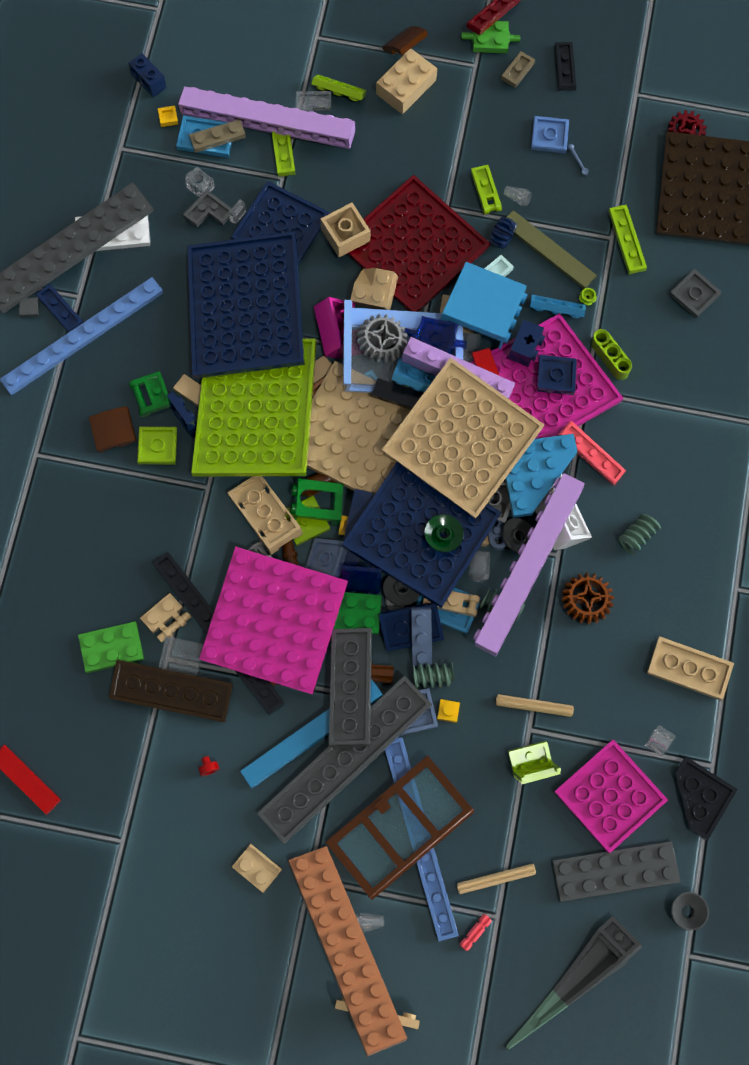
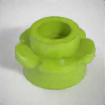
(588, 292)

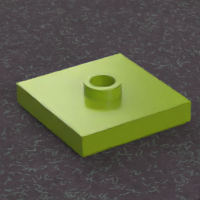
(157, 445)
(310, 527)

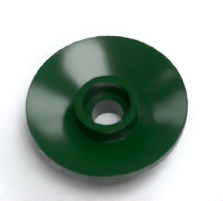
(447, 525)

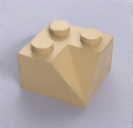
(345, 229)
(374, 288)

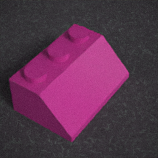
(331, 326)

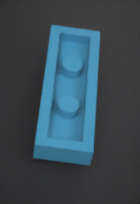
(557, 306)

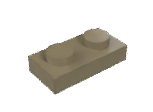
(518, 69)

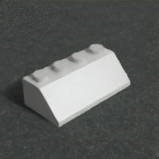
(574, 530)

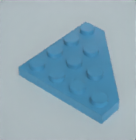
(538, 471)

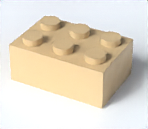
(406, 81)

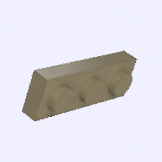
(217, 136)

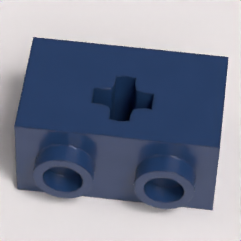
(527, 334)

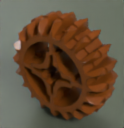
(595, 598)

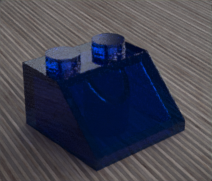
(362, 579)

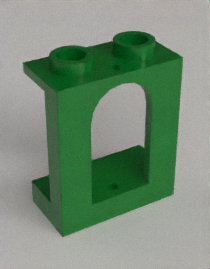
(301, 511)

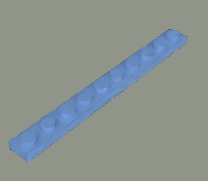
(81, 336)
(428, 864)

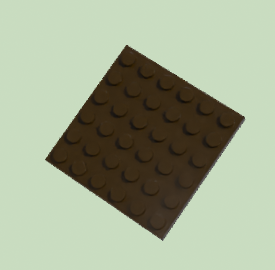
(704, 189)

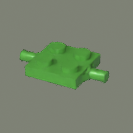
(493, 40)

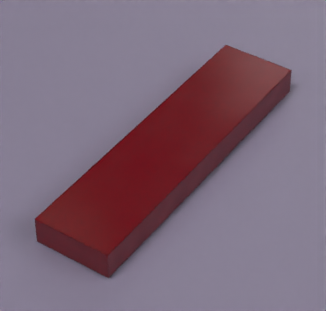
(490, 15)

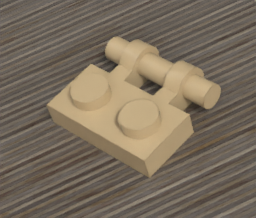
(162, 613)

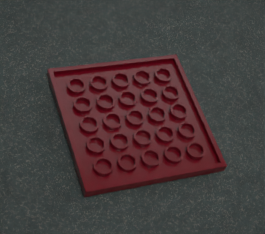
(419, 242)

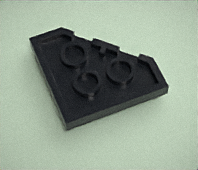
(702, 797)

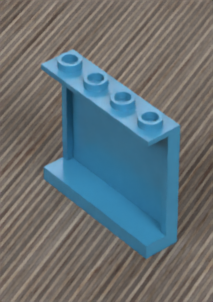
(485, 302)

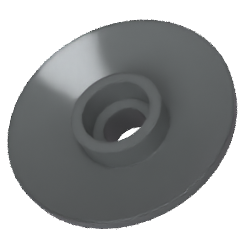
(515, 533)
(391, 591)

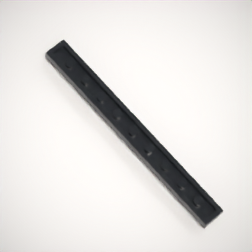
(203, 614)

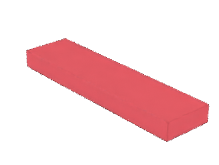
(594, 454)

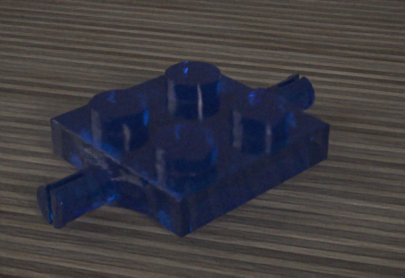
(437, 334)

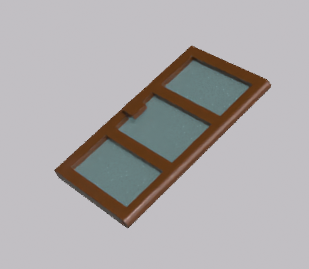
(400, 827)

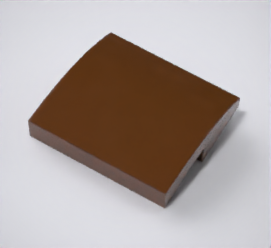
(405, 40)
(112, 429)

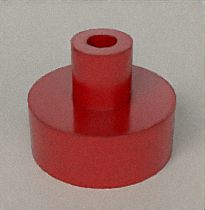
(208, 767)

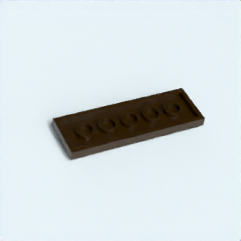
(171, 690)

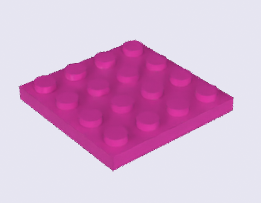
(611, 796)

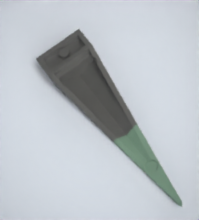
(601, 957)

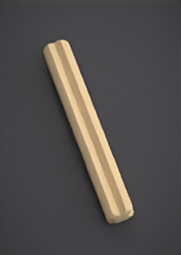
(534, 705)
(496, 878)

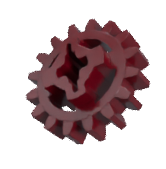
(687, 124)

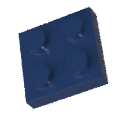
(556, 374)
(185, 417)

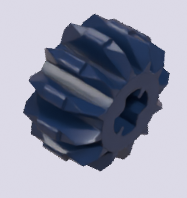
(503, 232)

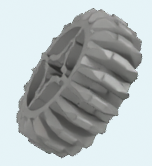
(396, 339)

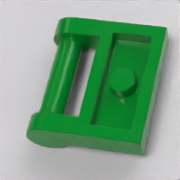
(156, 391)

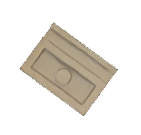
(257, 868)

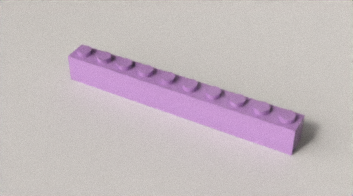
(267, 117)
(528, 565)

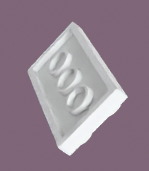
(135, 236)

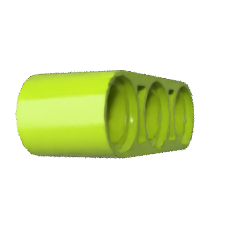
(610, 346)

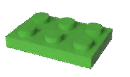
(105, 646)

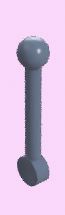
(584, 172)

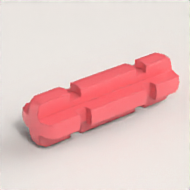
(475, 932)

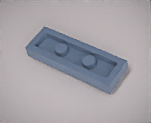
(421, 636)

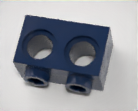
(147, 75)

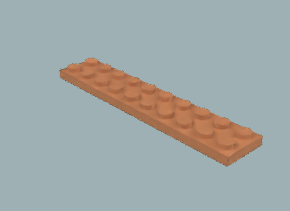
(347, 951)

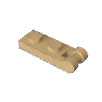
(455, 602)

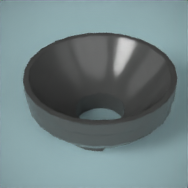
(699, 908)

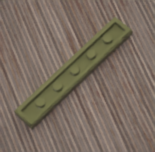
(552, 252)

